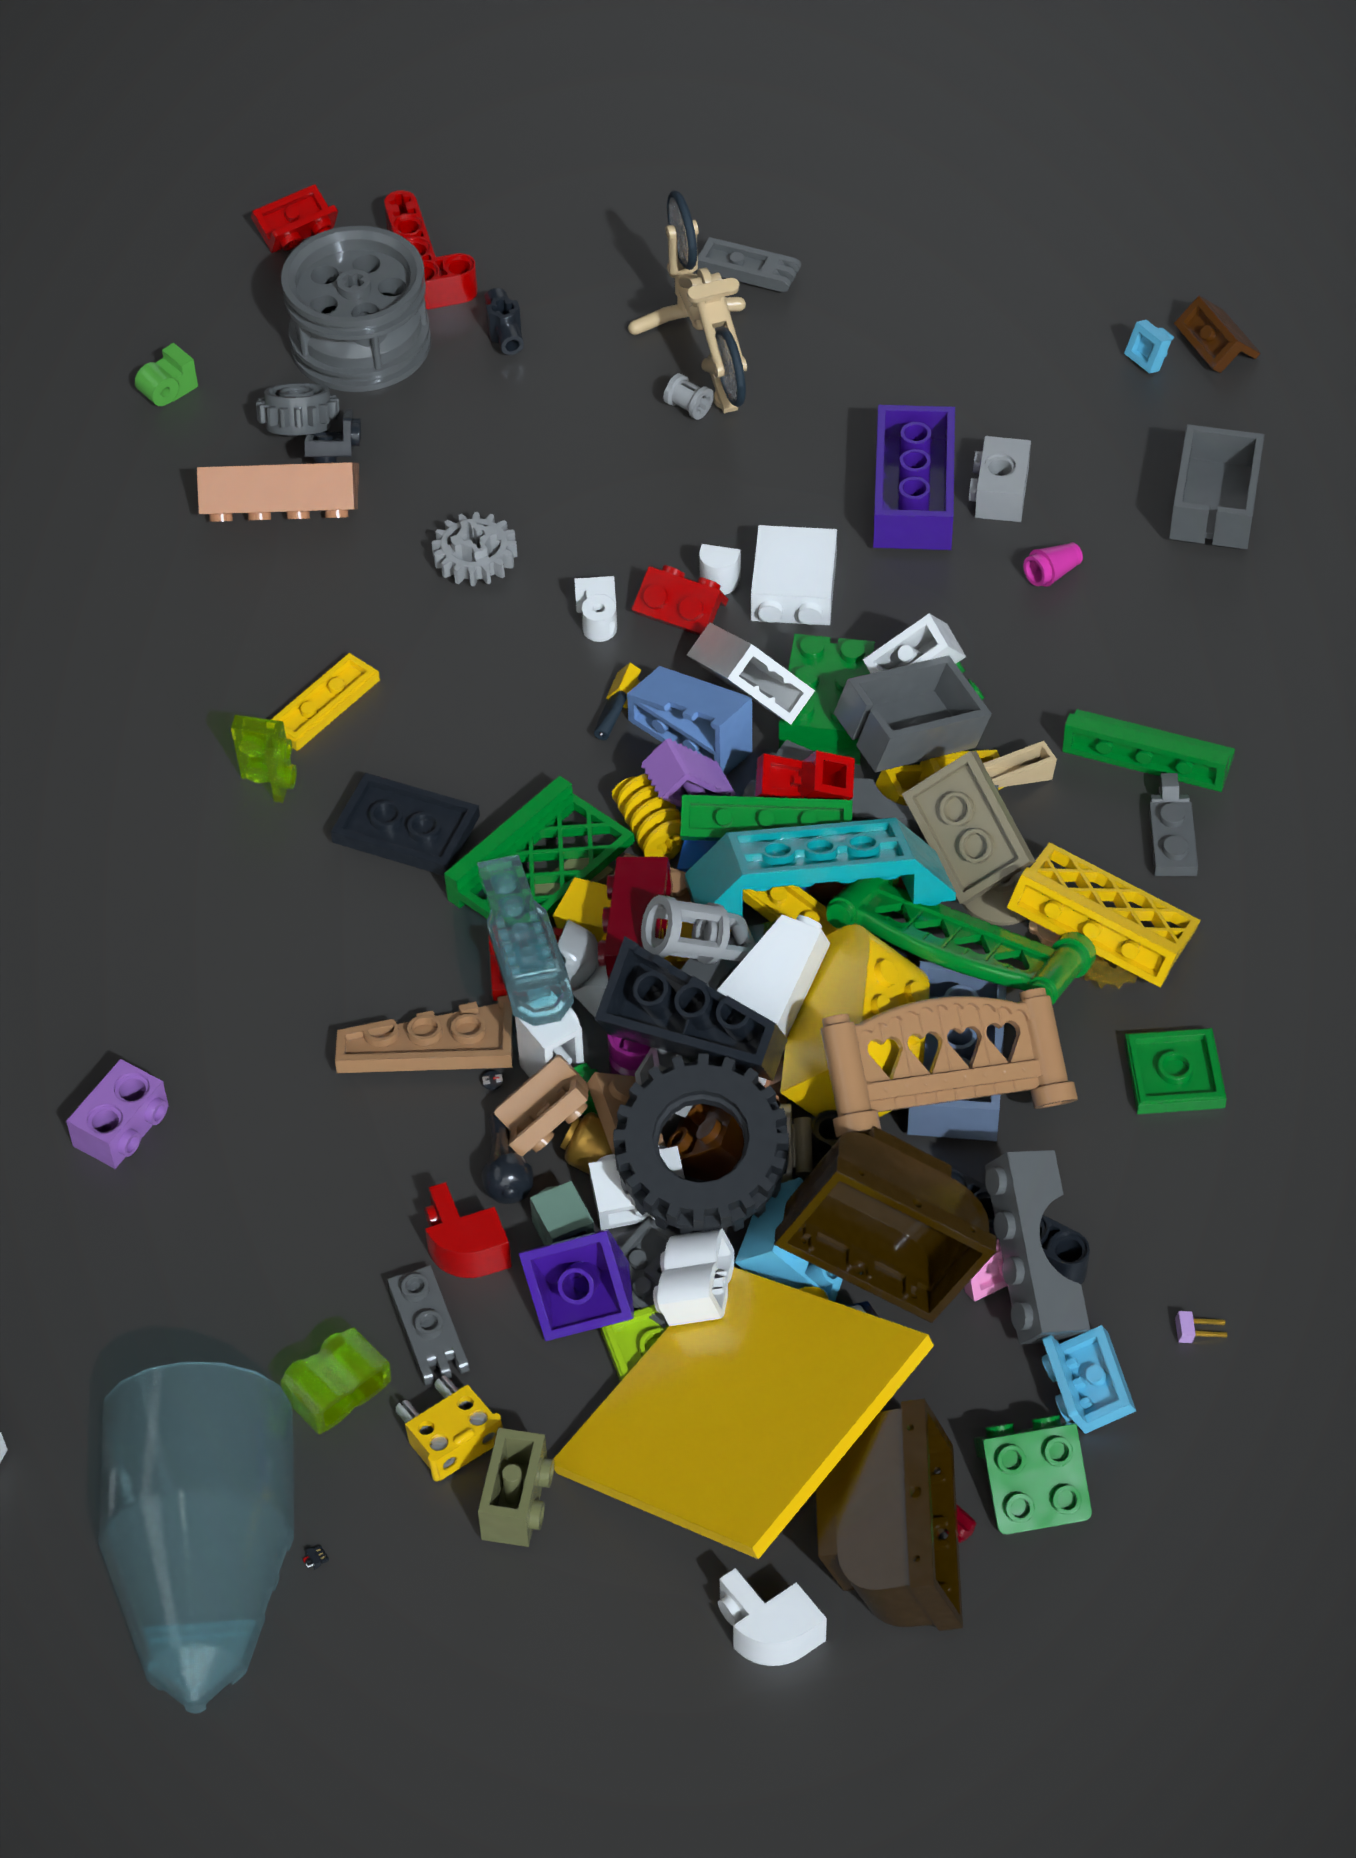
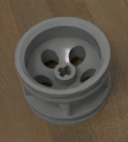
(380, 311)

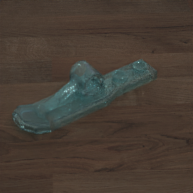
(524, 944)

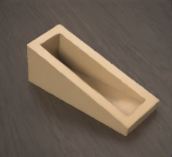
(1023, 766)

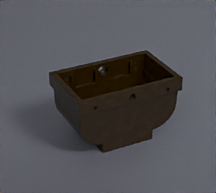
(889, 1222)
(885, 1518)

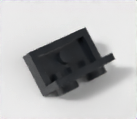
(329, 445)

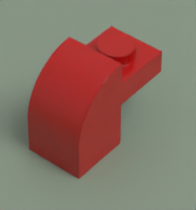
(816, 777)
(466, 1244)

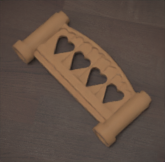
(865, 1089)

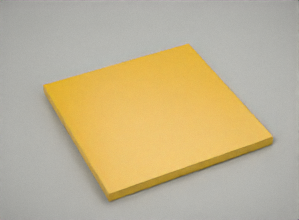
(743, 1412)

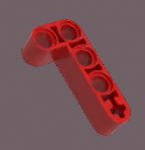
(447, 278)

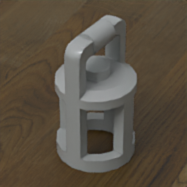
(709, 931)

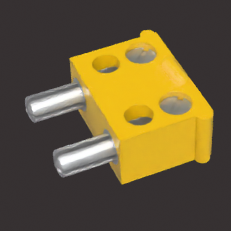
(451, 1430)

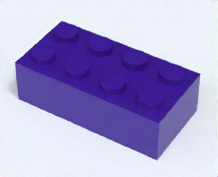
(914, 477)

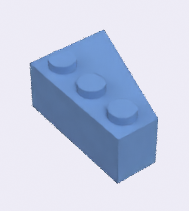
(694, 714)

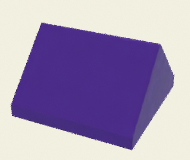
(579, 1284)

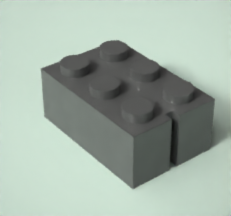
(1216, 486)
(912, 713)

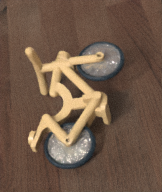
(704, 301)

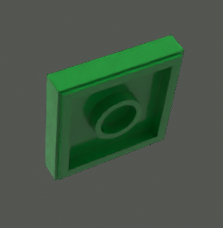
(1175, 1071)

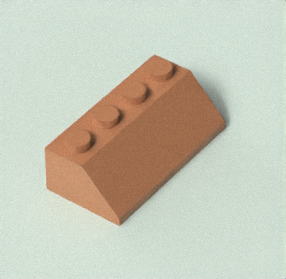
(278, 489)

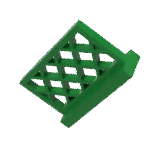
(518, 835)

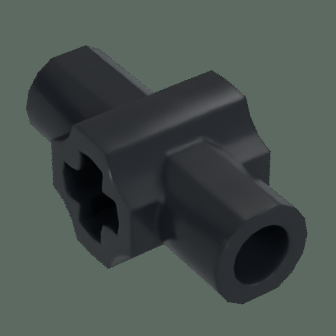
(504, 321)

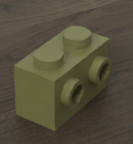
(513, 1487)

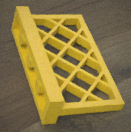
(1113, 931)

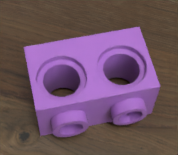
(113, 1110)

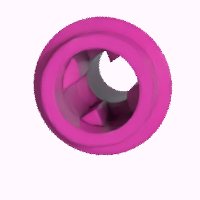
(1051, 563)

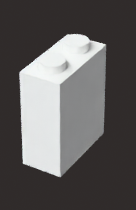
(794, 575)

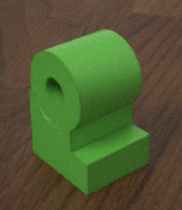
(168, 377)

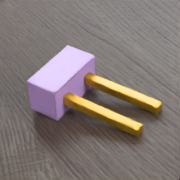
(1186, 1329)

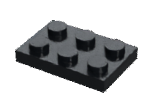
(405, 824)

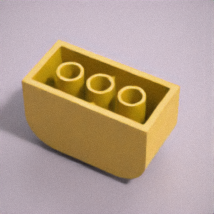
(856, 979)

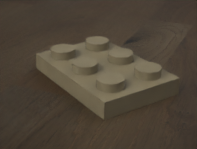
(968, 827)

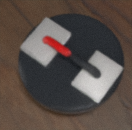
(492, 1080)

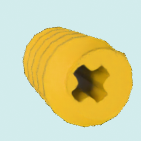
(650, 818)

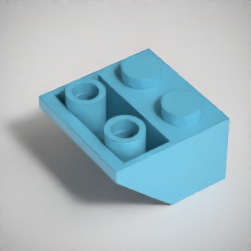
(766, 1260)

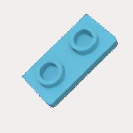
(1088, 1379)

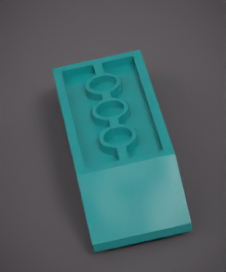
(818, 855)

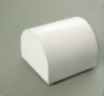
(721, 566)

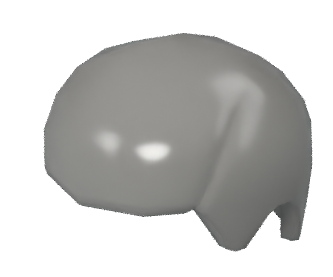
(578, 952)

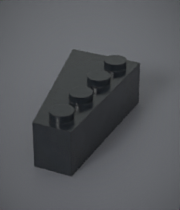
(681, 1014)

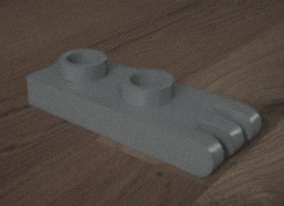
(749, 264)
(427, 1323)

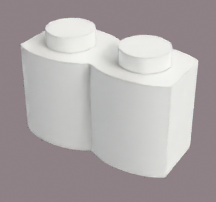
(694, 1277)

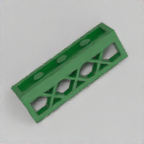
(1147, 749)
(714, 816)

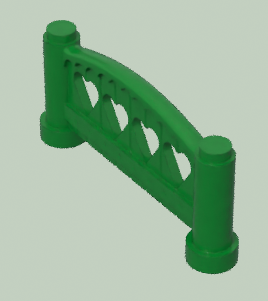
(1044, 965)

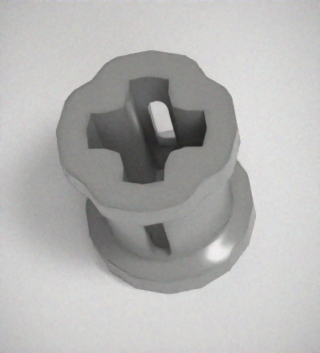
(688, 396)

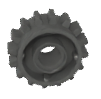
(297, 408)

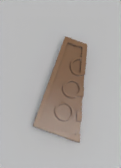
(450, 1041)

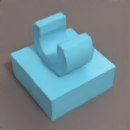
(1148, 346)

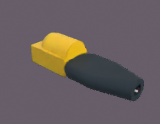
(617, 699)

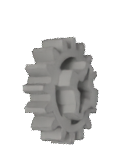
(474, 549)

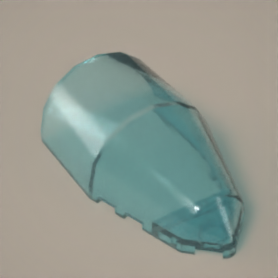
(196, 1517)

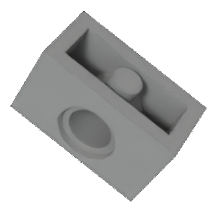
(1001, 479)

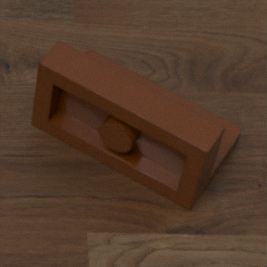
(1214, 334)

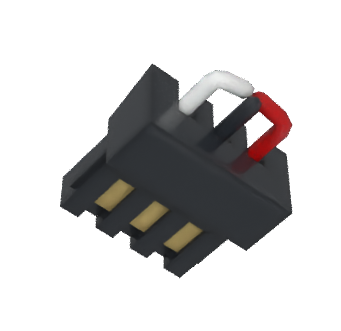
(316, 1556)

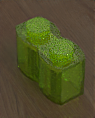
(335, 1379)

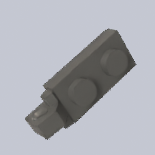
(1172, 830)

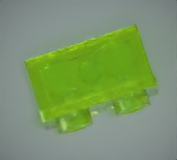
(264, 753)

